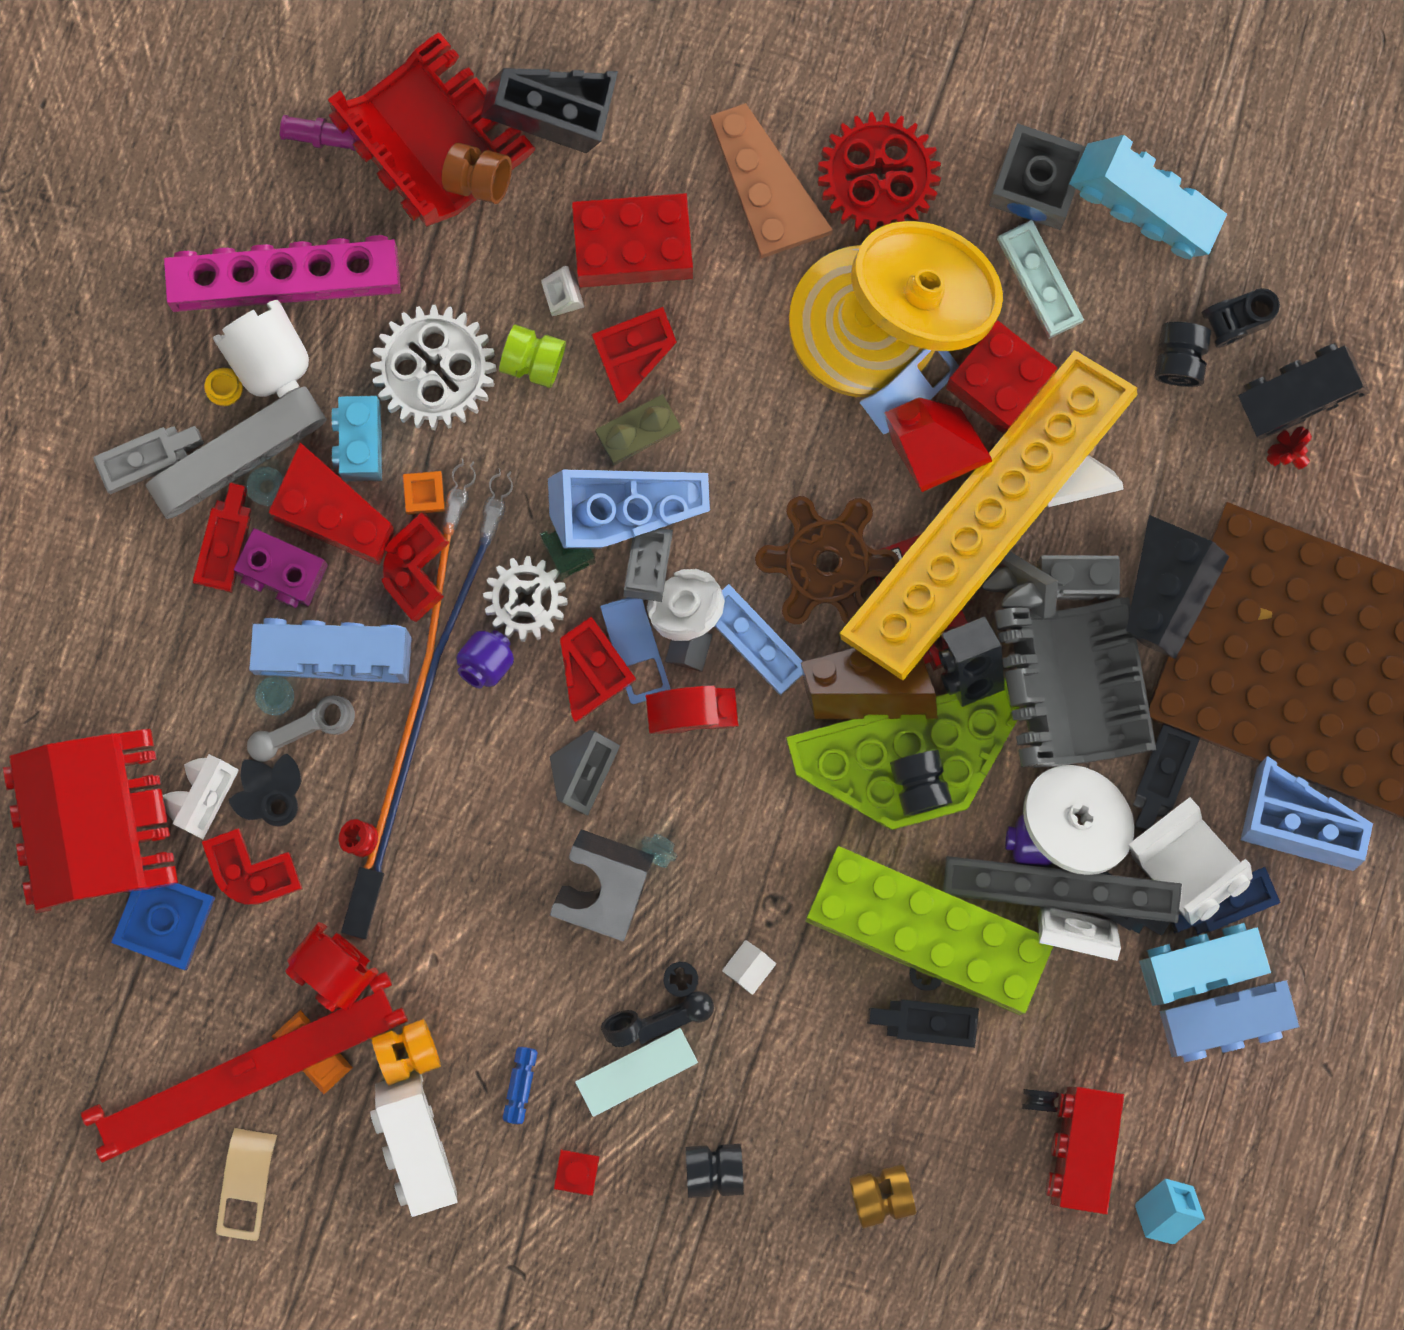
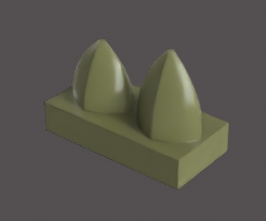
(638, 429)

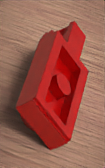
(223, 541)

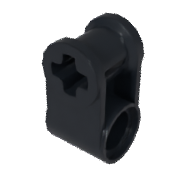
(1234, 318)

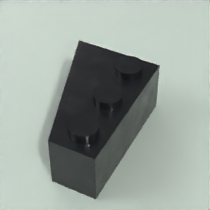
(1302, 390)
(1172, 585)

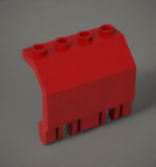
(413, 123)
(84, 820)

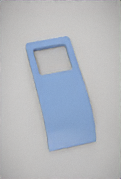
(904, 388)

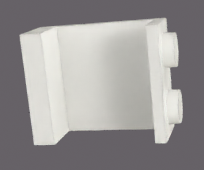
(1190, 853)

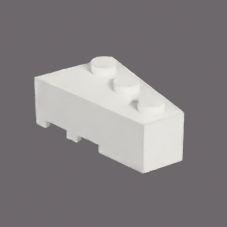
(413, 1146)

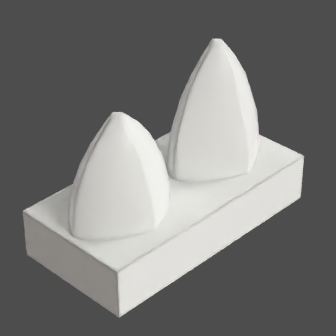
(198, 807)

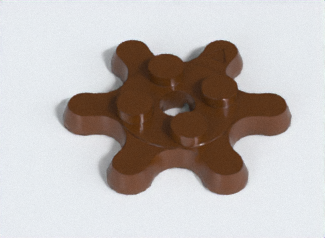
(818, 535)

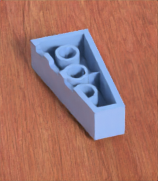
(331, 651)

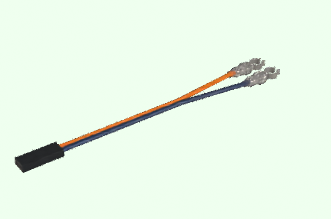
(368, 881)

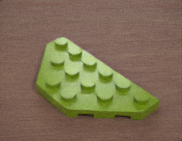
(855, 755)

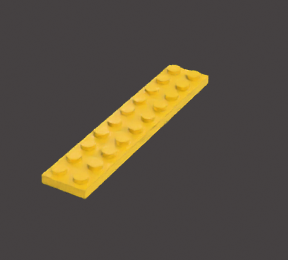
(988, 515)

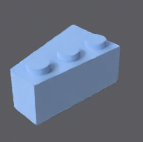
(1302, 821)
(1229, 1020)

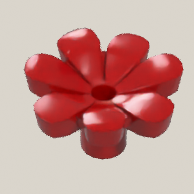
(1291, 448)

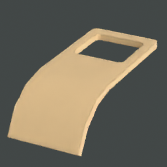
(246, 1177)

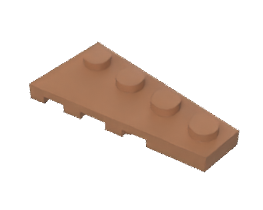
(768, 190)

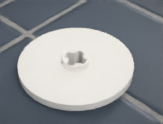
(1054, 828)

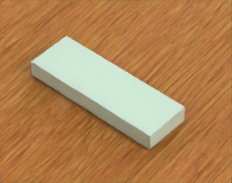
(1040, 279)
(636, 1072)

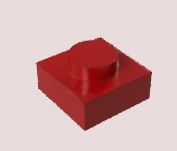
(576, 1172)

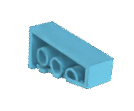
(1147, 197)

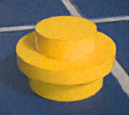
(223, 387)

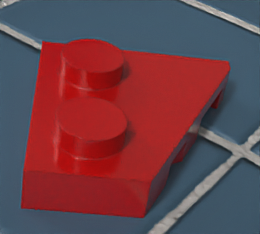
(633, 350)

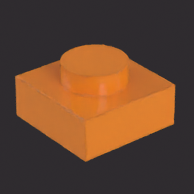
(424, 492)

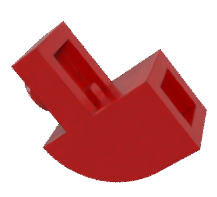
(691, 709)

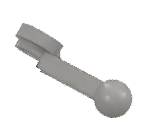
(264, 744)

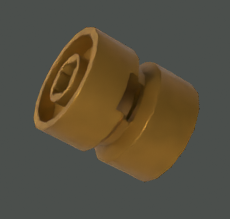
(868, 1198)

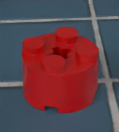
(330, 968)

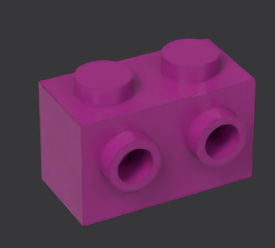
(280, 568)

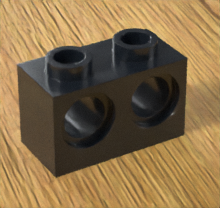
(972, 662)

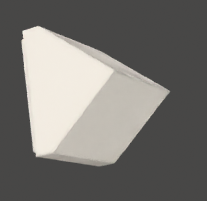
(562, 291)
(749, 967)

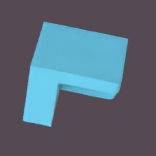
(1169, 1211)

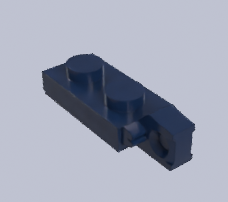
(1254, 899)

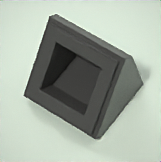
(689, 653)

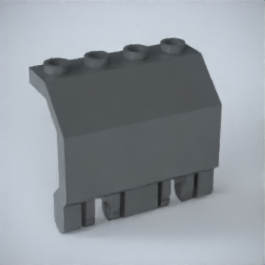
(1076, 684)

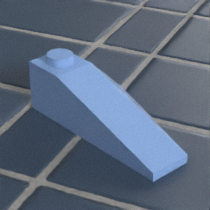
(614, 506)

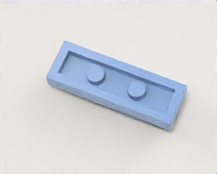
(758, 642)

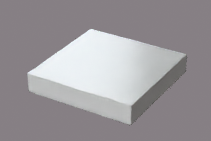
(1079, 932)

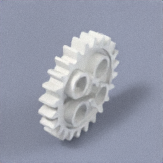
(408, 390)

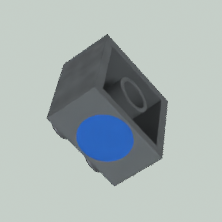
(1037, 177)

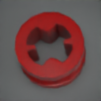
(365, 831)

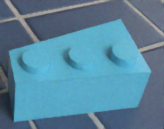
(1204, 964)

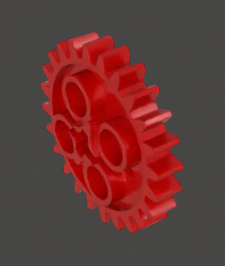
(873, 140)

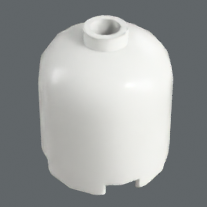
(264, 351)

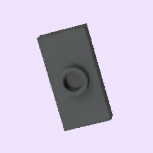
(648, 565)

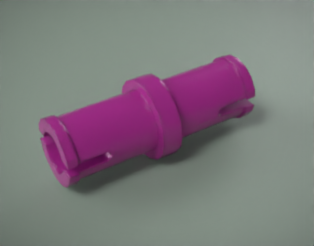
(316, 131)

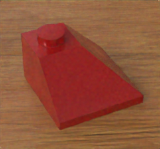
(935, 441)

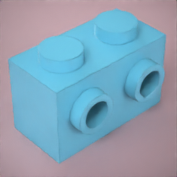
(359, 438)

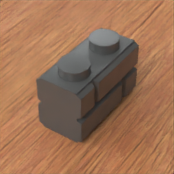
(1083, 576)

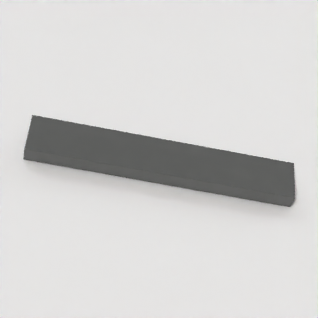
(1062, 889)

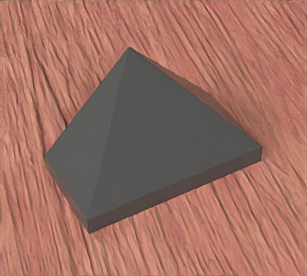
(581, 769)

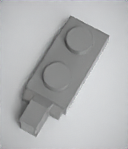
(145, 456)

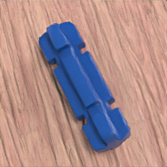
(520, 1085)

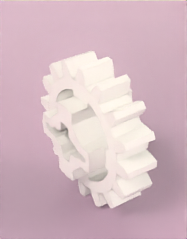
(540, 585)

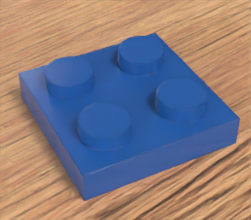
(164, 923)

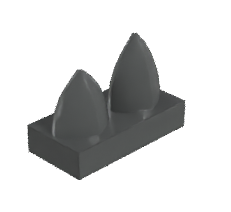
(1023, 586)

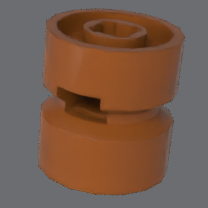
(482, 174)

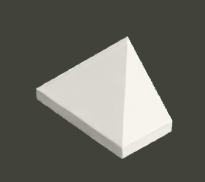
(1088, 481)

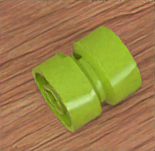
(532, 356)

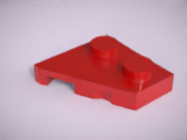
(592, 669)

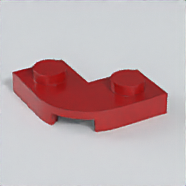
(404, 563)
(247, 881)

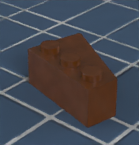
(855, 686)

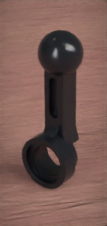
(626, 1026)

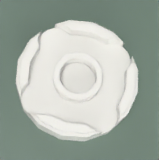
(688, 607)

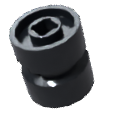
(1183, 349)
(921, 782)
(714, 1170)

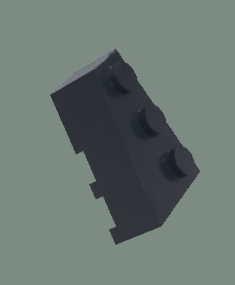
(552, 105)

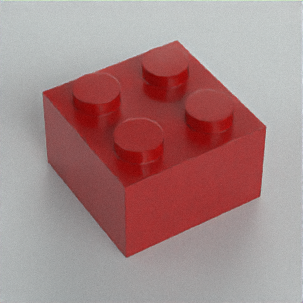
(1001, 377)

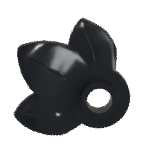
(264, 787)

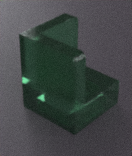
(566, 560)

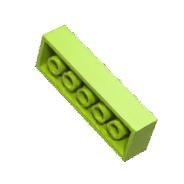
(929, 931)

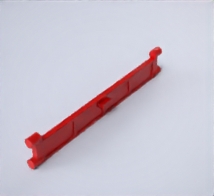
(246, 1073)

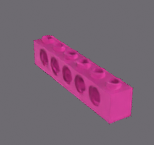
(379, 278)

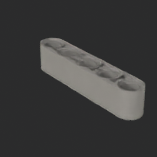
(235, 452)

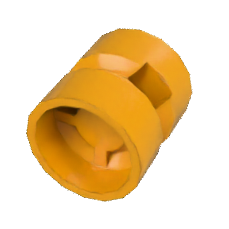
(419, 1047)

